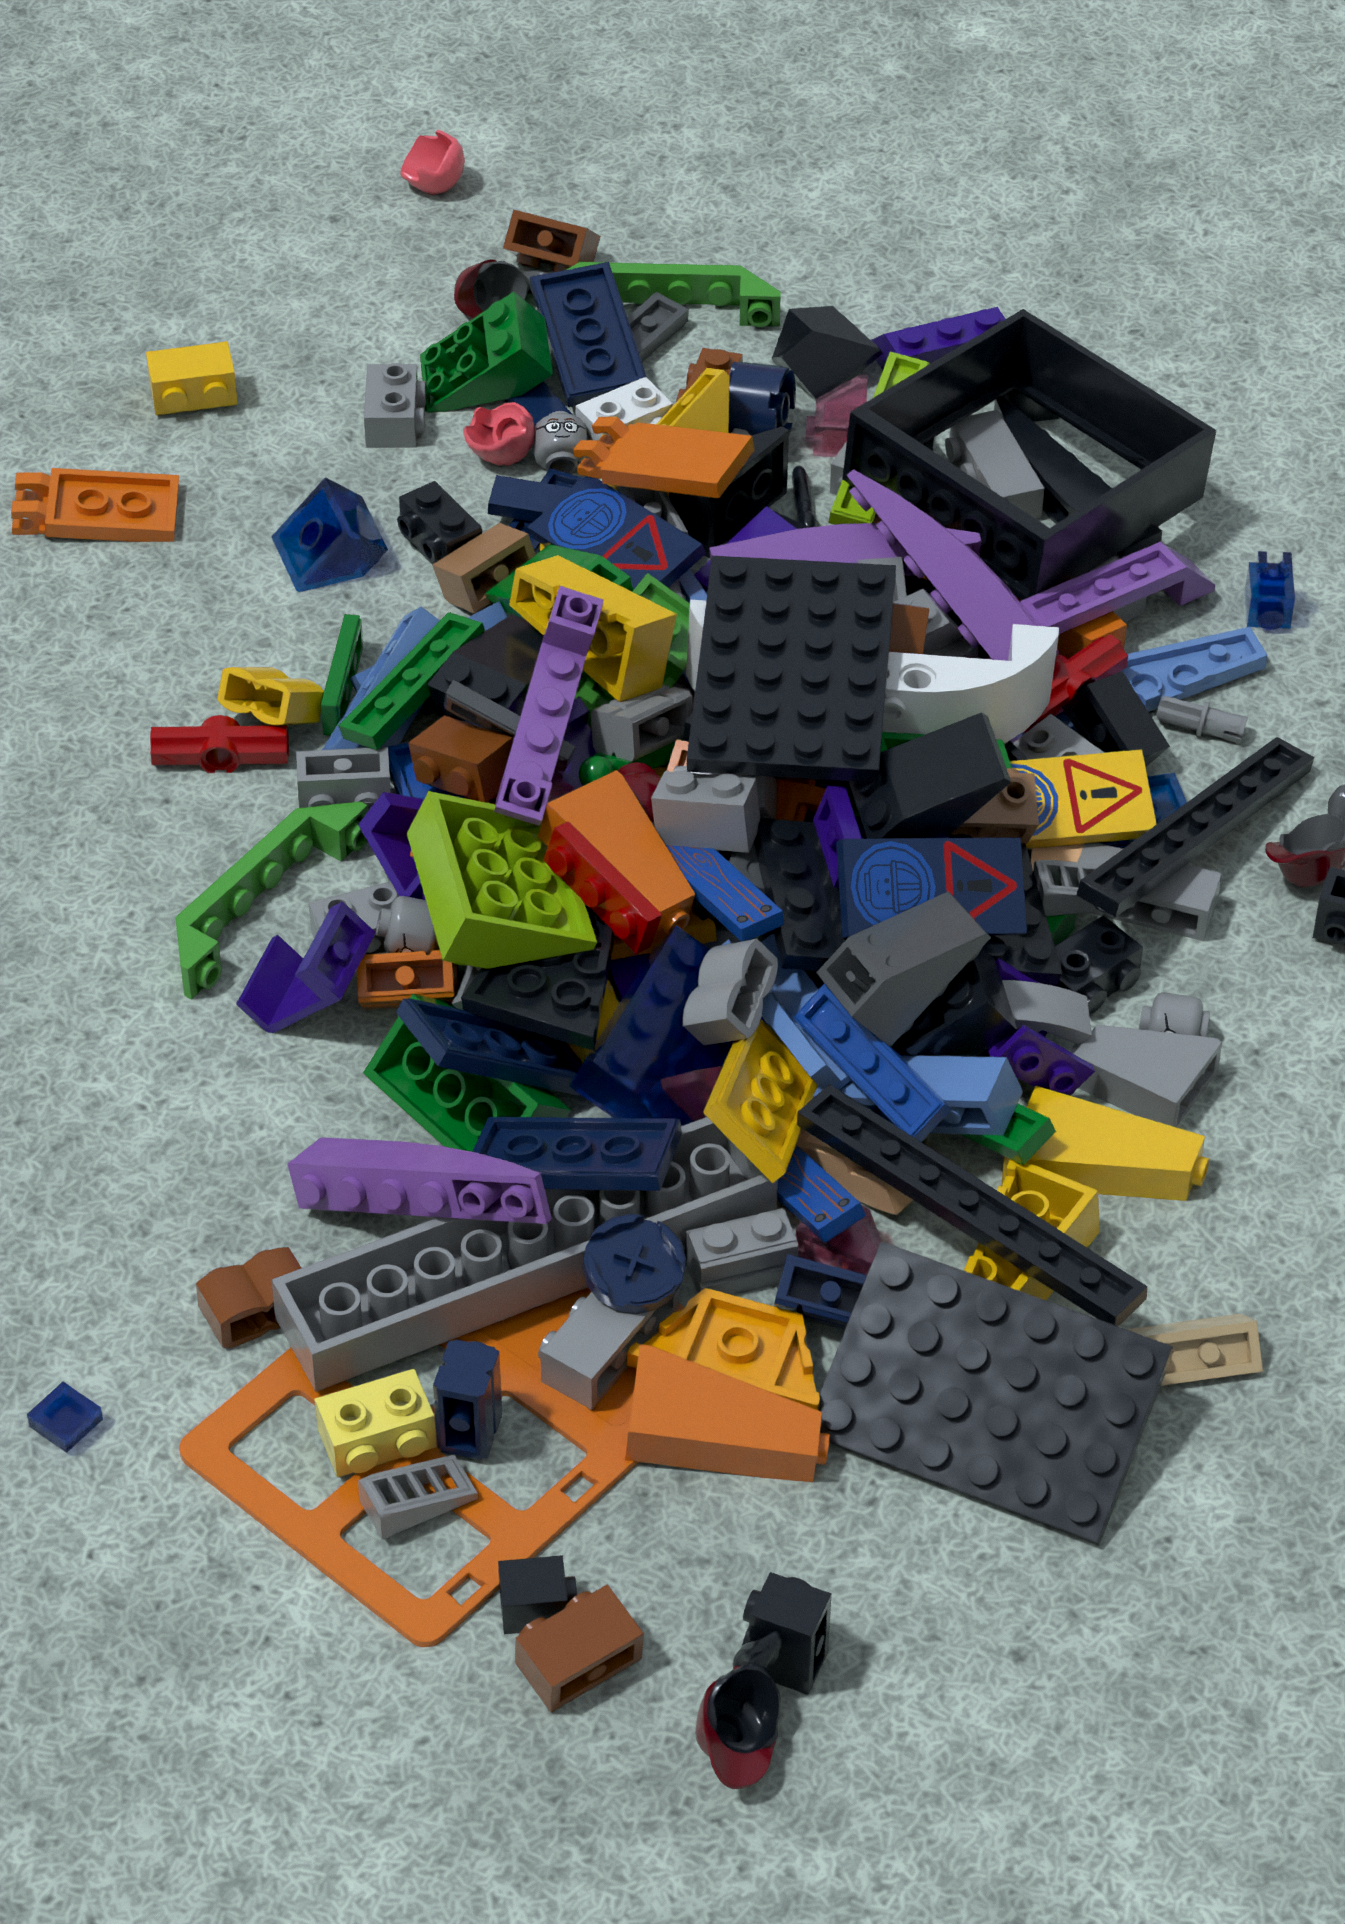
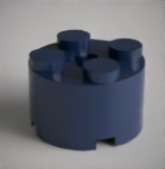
(760, 397)

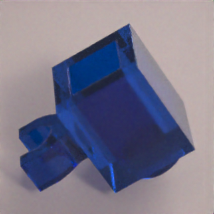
(1270, 593)

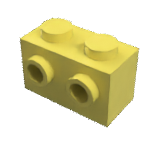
(375, 1423)

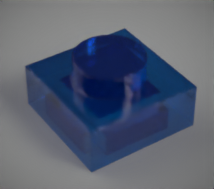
(64, 1416)

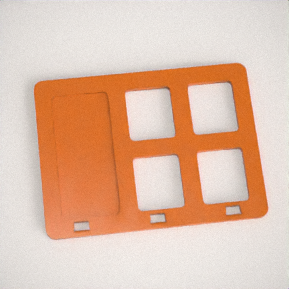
(511, 1532)

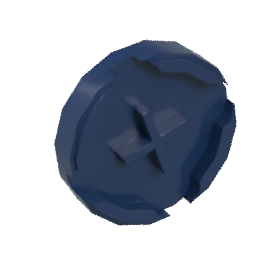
(633, 1264)

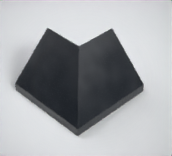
(822, 349)

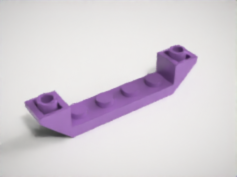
(1117, 586)
(548, 706)

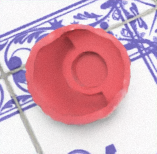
(434, 163)
(501, 434)

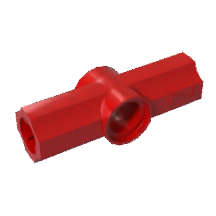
(1071, 675)
(219, 745)

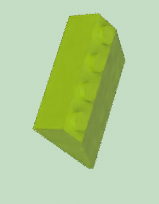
(491, 888)

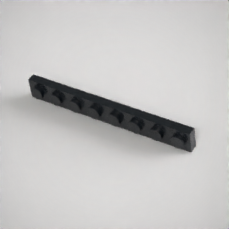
(1194, 827)
(972, 1206)

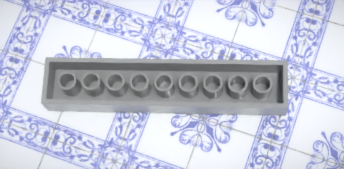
(473, 1272)

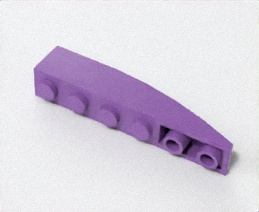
(830, 544)
(956, 571)
(415, 1181)

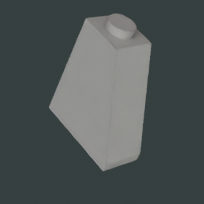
(1149, 1070)

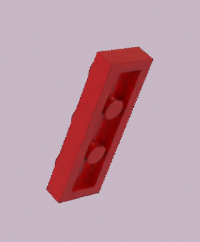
(602, 887)

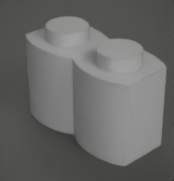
(730, 992)

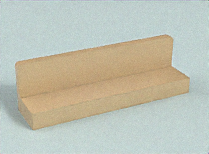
(1208, 1347)

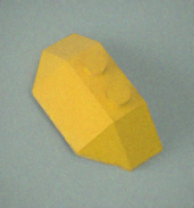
(702, 405)

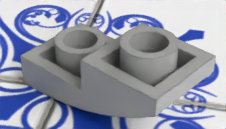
(1049, 1009)

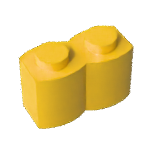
(270, 695)

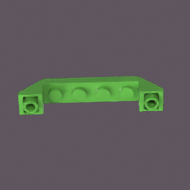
(699, 285)
(325, 827)

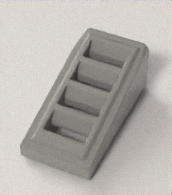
(1059, 885)
(406, 1512)

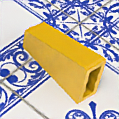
(1117, 1149)

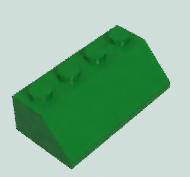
(450, 1101)

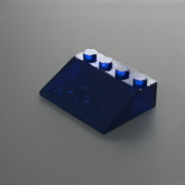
(648, 1037)

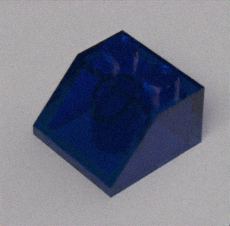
(329, 538)

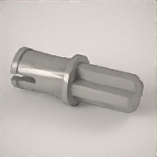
(1202, 719)

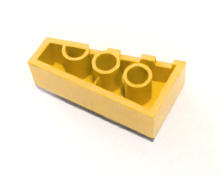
(631, 632)
(1054, 1199)

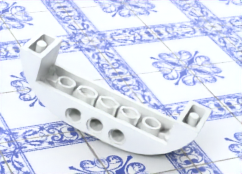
(941, 690)

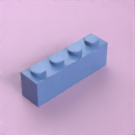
(975, 1088)

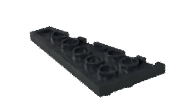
(548, 995)

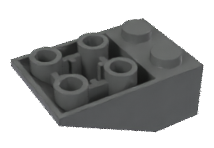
(903, 964)

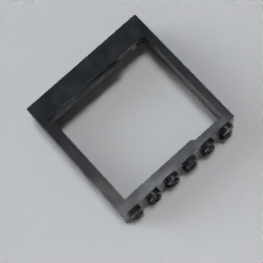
(1076, 386)

